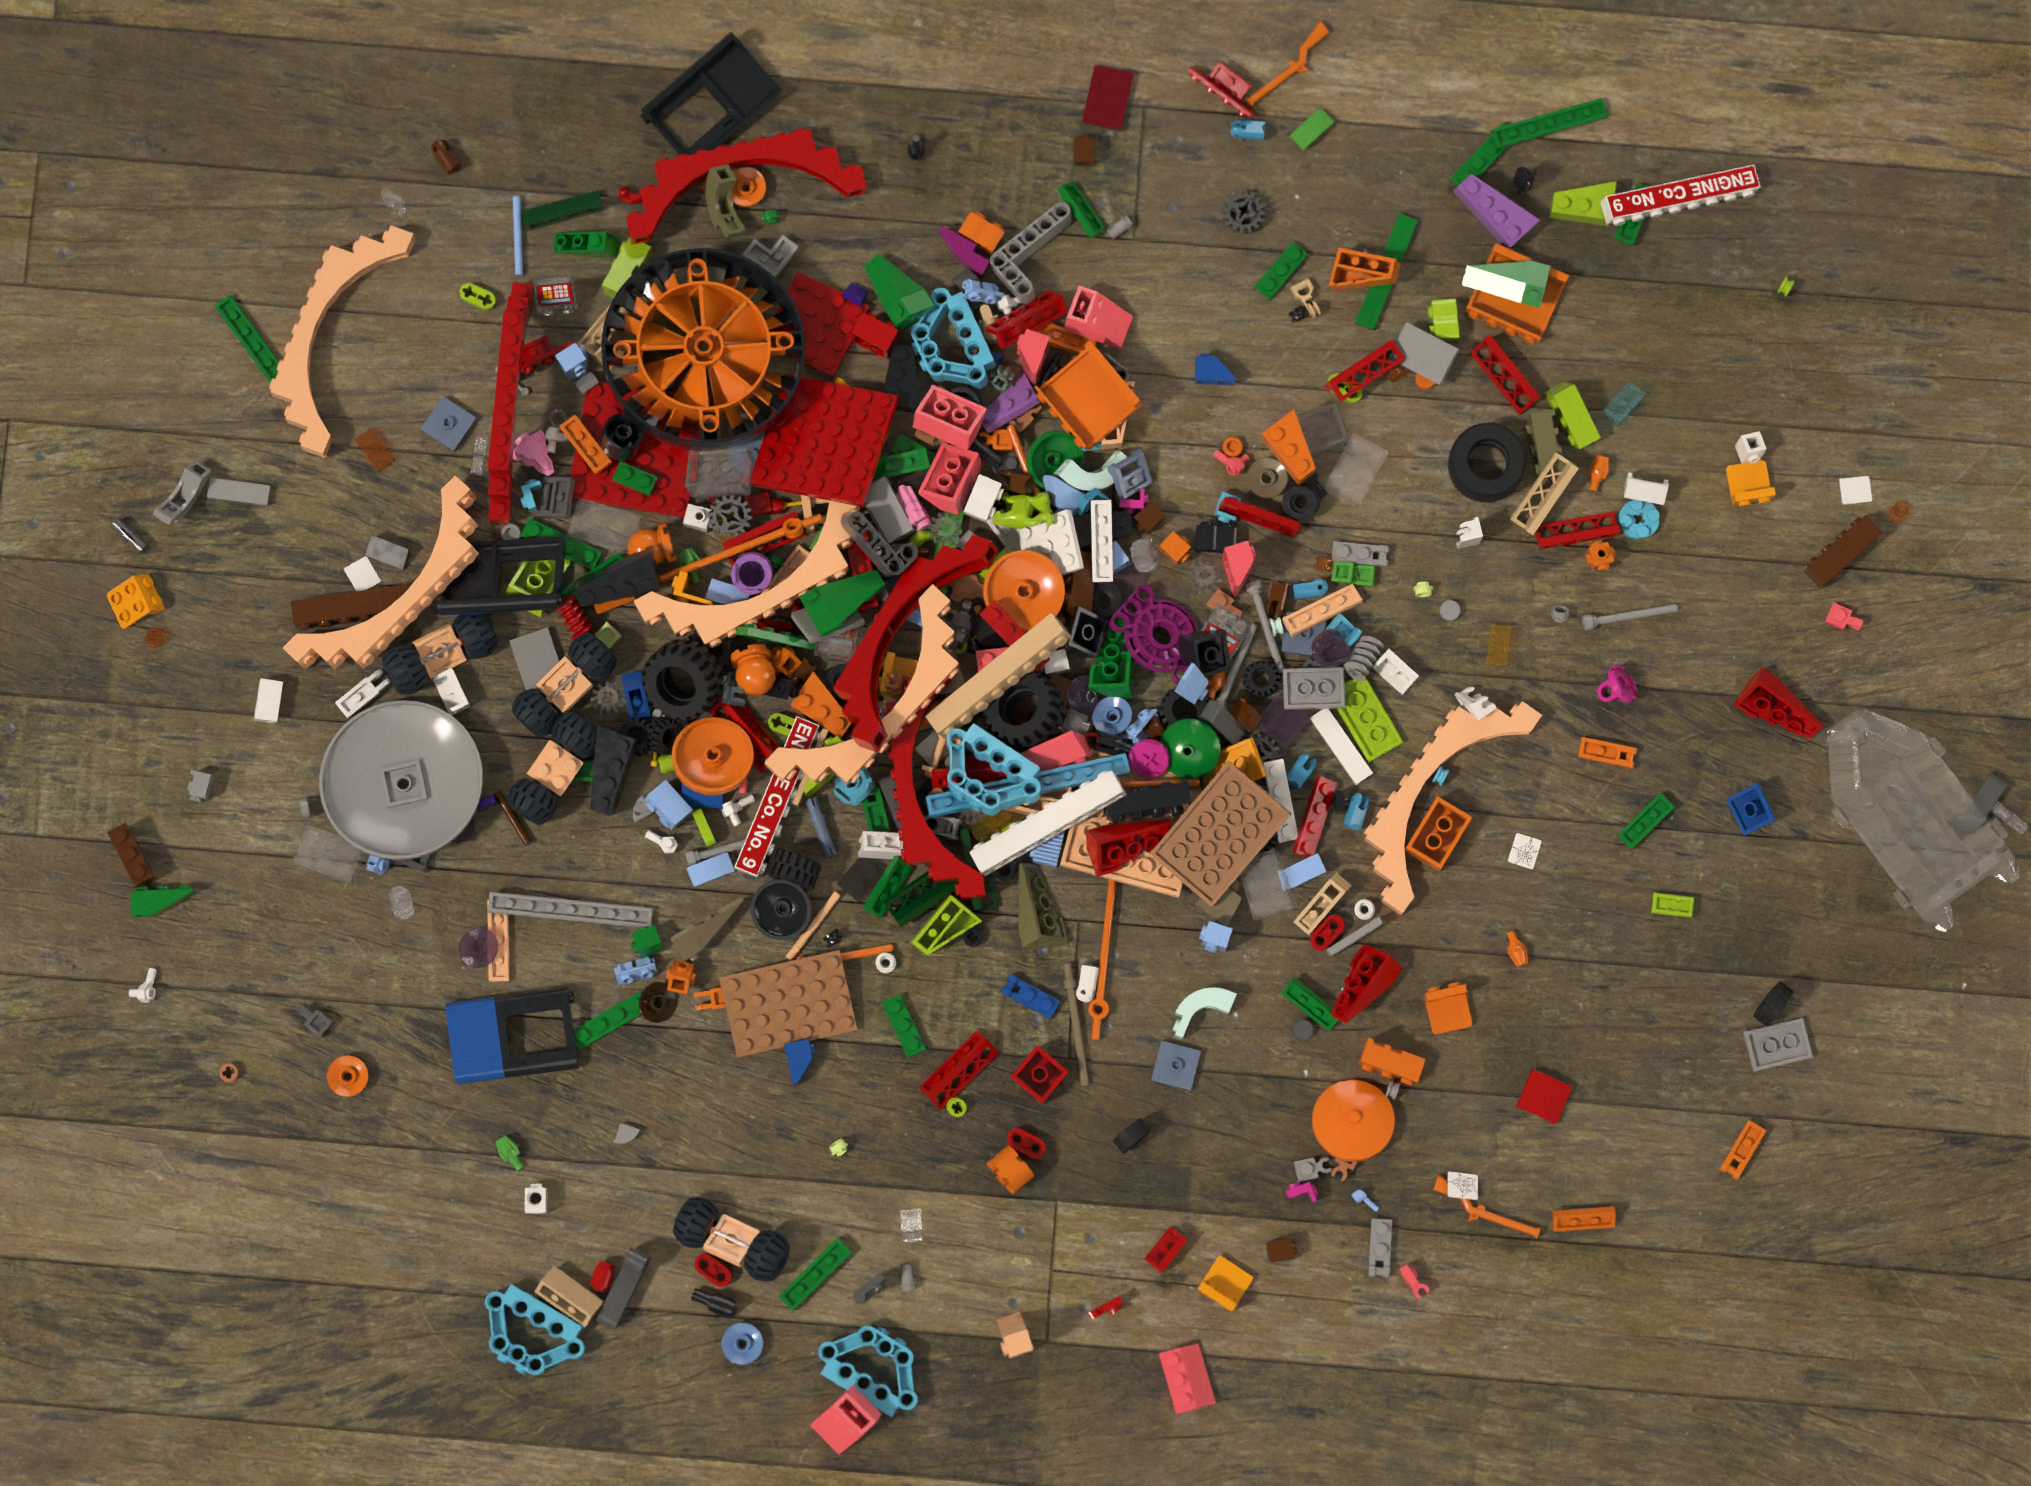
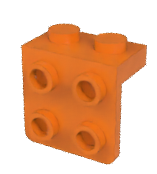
(1448, 1008)

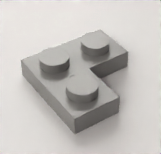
(774, 259)

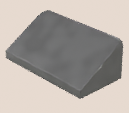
(387, 552)

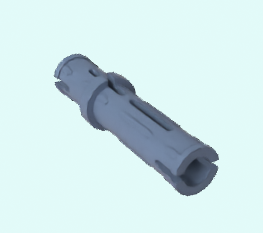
(821, 828)

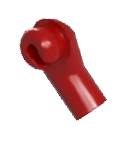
(628, 196)

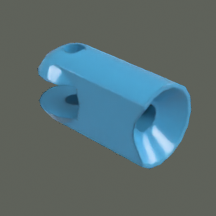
(1248, 129)
(1309, 589)
(1299, 774)
(1356, 811)

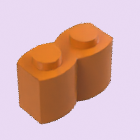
(981, 232)

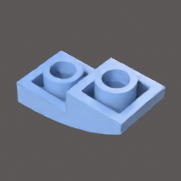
(710, 869)
(1305, 870)

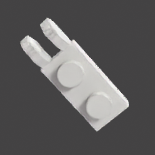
(361, 694)

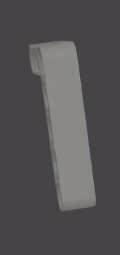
(1027, 248)

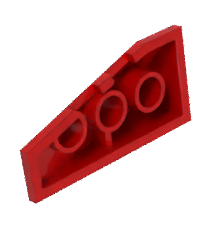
(1772, 701)
(1119, 843)
(1369, 977)

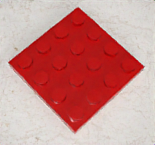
(825, 321)

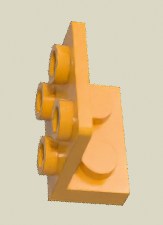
(1225, 1283)

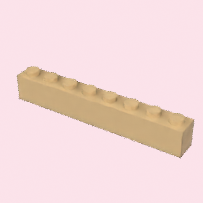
(998, 675)

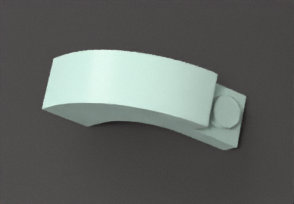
(1077, 478)
(1211, 998)

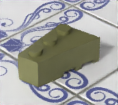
(1544, 440)

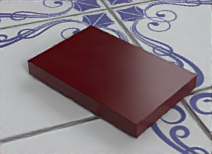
(1107, 98)

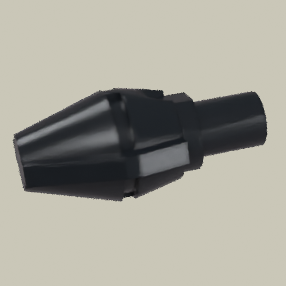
(1050, 368)

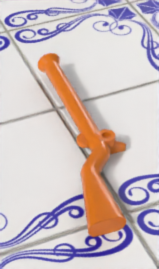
(1316, 35)
(1441, 1186)

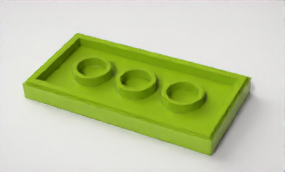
(1368, 720)

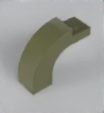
(719, 201)

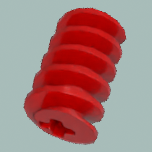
(574, 617)

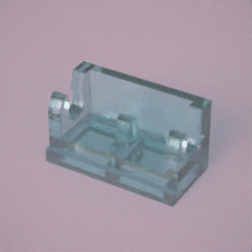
(1623, 403)
(732, 692)

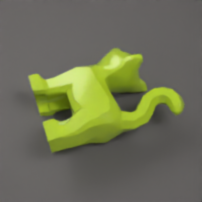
(1020, 509)

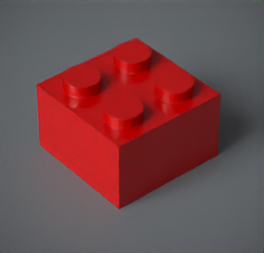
(875, 335)
(1039, 1075)

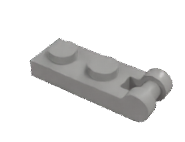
(1360, 554)
(1380, 1247)

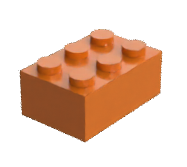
(1438, 834)

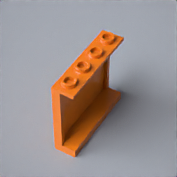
(1513, 316)
(1089, 397)

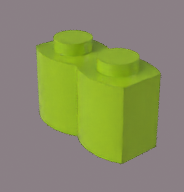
(1444, 319)

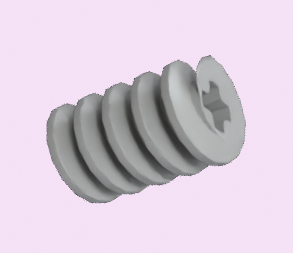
(1363, 657)

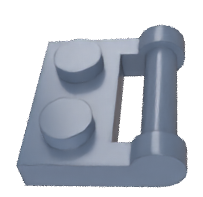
(1132, 480)

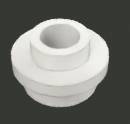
(1371, 909)
(883, 956)

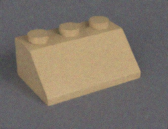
(592, 339)

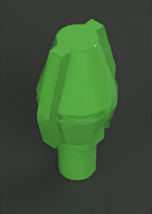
(689, 556)
(509, 1152)

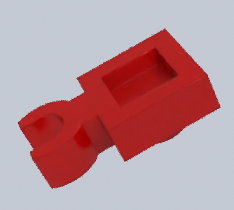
(1111, 1306)

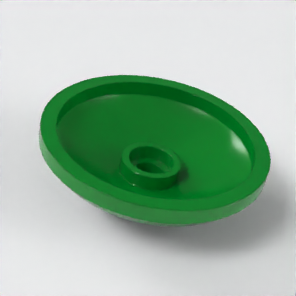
(1059, 446)
(1203, 744)

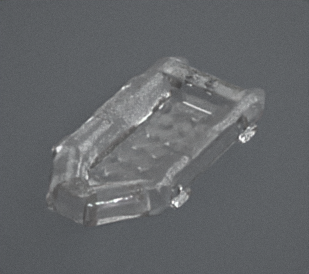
(1913, 814)

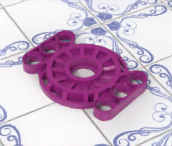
(1142, 624)

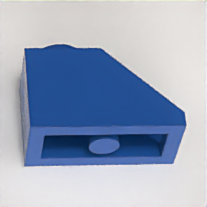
(1212, 371)
(635, 695)
(799, 1058)

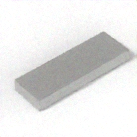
(239, 492)
(1354, 937)

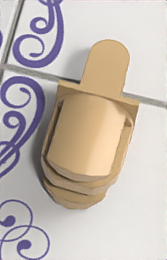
(987, 319)

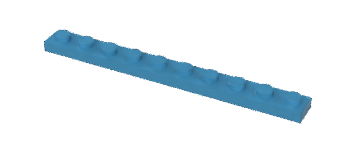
(1050, 781)

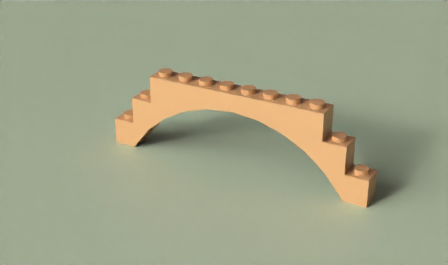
(337, 274)
(721, 621)
(368, 639)
(931, 672)
(1390, 829)

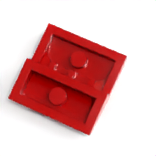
(1543, 1096)

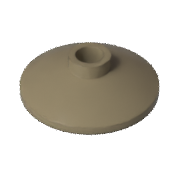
(1272, 469)

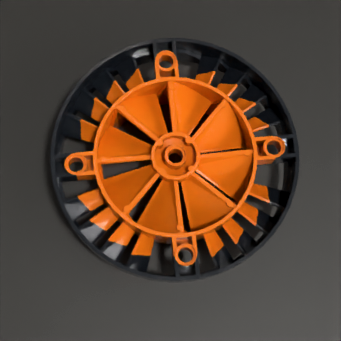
(739, 343)

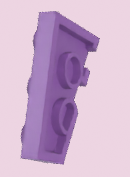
(1010, 404)

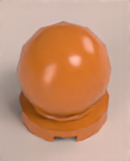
(660, 541)
(754, 670)

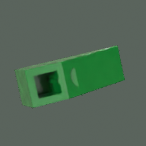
(586, 244)
(154, 902)

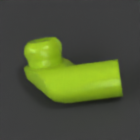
(919, 538)

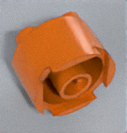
(1010, 1169)

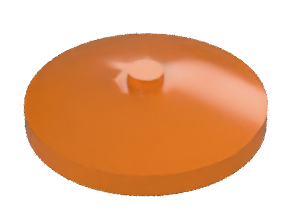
(1025, 587)
(712, 756)
(1353, 1120)

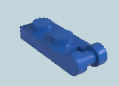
(1030, 997)

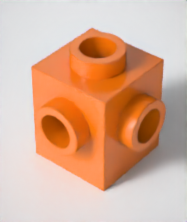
(1597, 562)
(784, 660)
(680, 977)

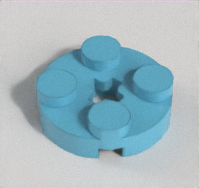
(1641, 530)
(858, 792)

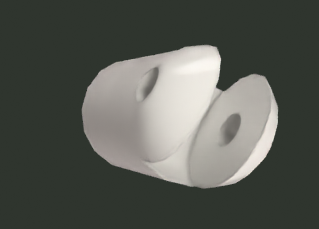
(1087, 983)

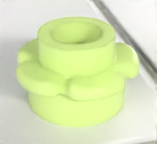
(1423, 589)
(838, 1147)

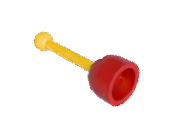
(779, 505)

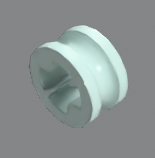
(1276, 626)

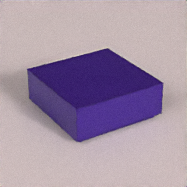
(855, 294)
(486, 803)

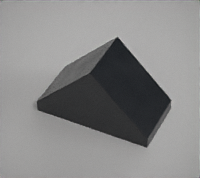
(985, 633)

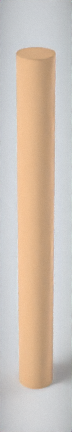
(813, 926)

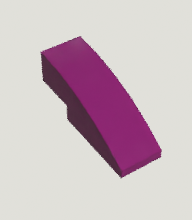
(964, 252)

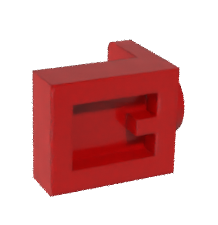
(759, 504)

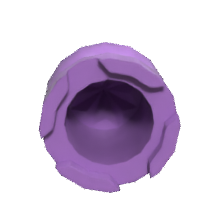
(752, 573)

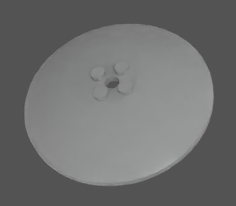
(394, 745)

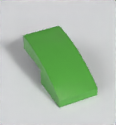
(1311, 129)
(1351, 573)

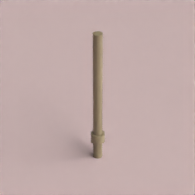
(1070, 985)

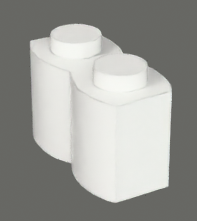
(983, 498)

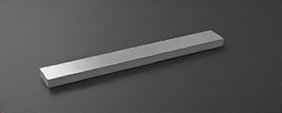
(570, 910)

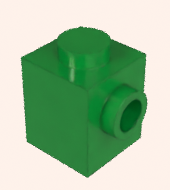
(646, 942)

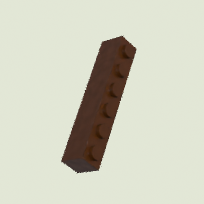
(344, 606)

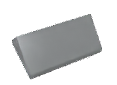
(888, 512)

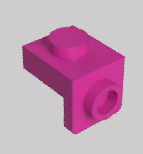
(1134, 505)
(1297, 1189)

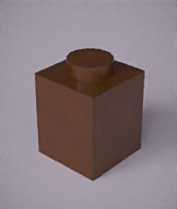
(1083, 151)
(1148, 518)
(1245, 715)
(1281, 1250)

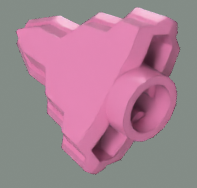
(534, 452)
(913, 508)

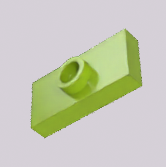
(1672, 905)

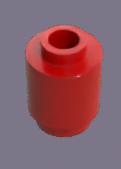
(602, 1276)

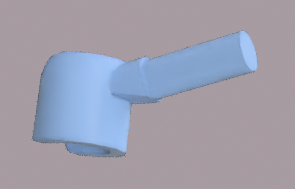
(1360, 1195)

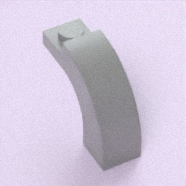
(184, 495)

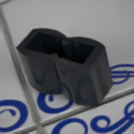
(1214, 538)

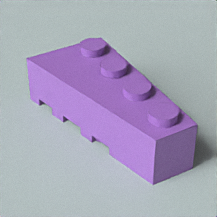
(1495, 211)

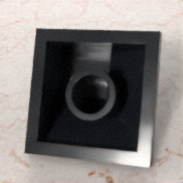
(1087, 634)
(1206, 650)

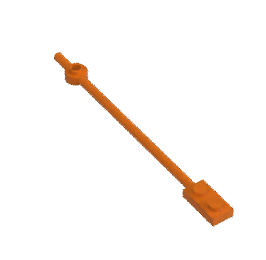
(791, 528)
(1099, 1001)

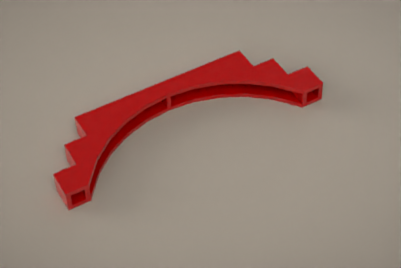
(786, 150)
(503, 422)
(860, 677)
(919, 840)

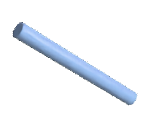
(517, 236)

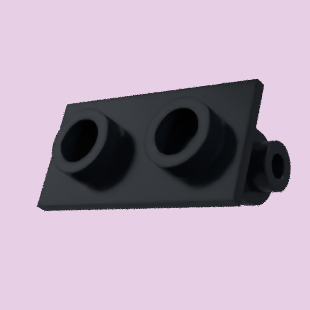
(1523, 179)
(783, 689)

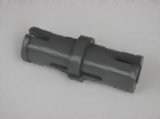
(119, 526)

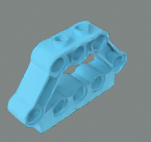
(953, 371)
(1004, 797)
(499, 1330)
(904, 1371)

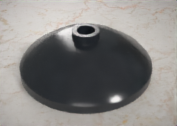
(771, 919)

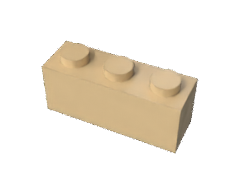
(569, 1296)

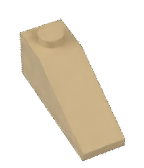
(1322, 903)

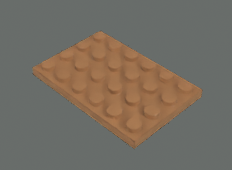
(1220, 833)
(788, 1003)

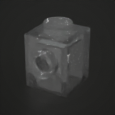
(1076, 722)

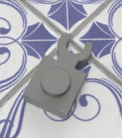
(1308, 1169)

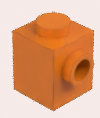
(1176, 548)

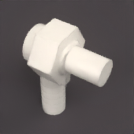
(1006, 303)
(552, 436)
(730, 808)
(667, 844)
(145, 992)

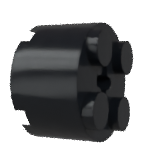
(620, 438)

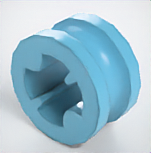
(1440, 775)

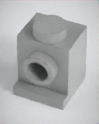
(200, 786)

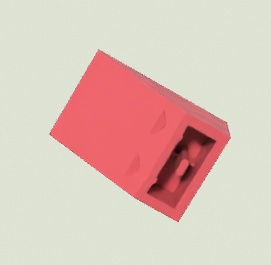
(1097, 318)
(846, 1419)

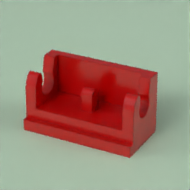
(1165, 1249)

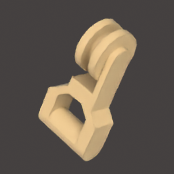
(1311, 309)

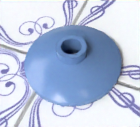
(1106, 710)
(731, 1341)

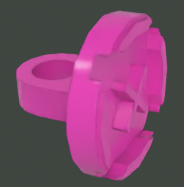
(1620, 684)
(1149, 758)

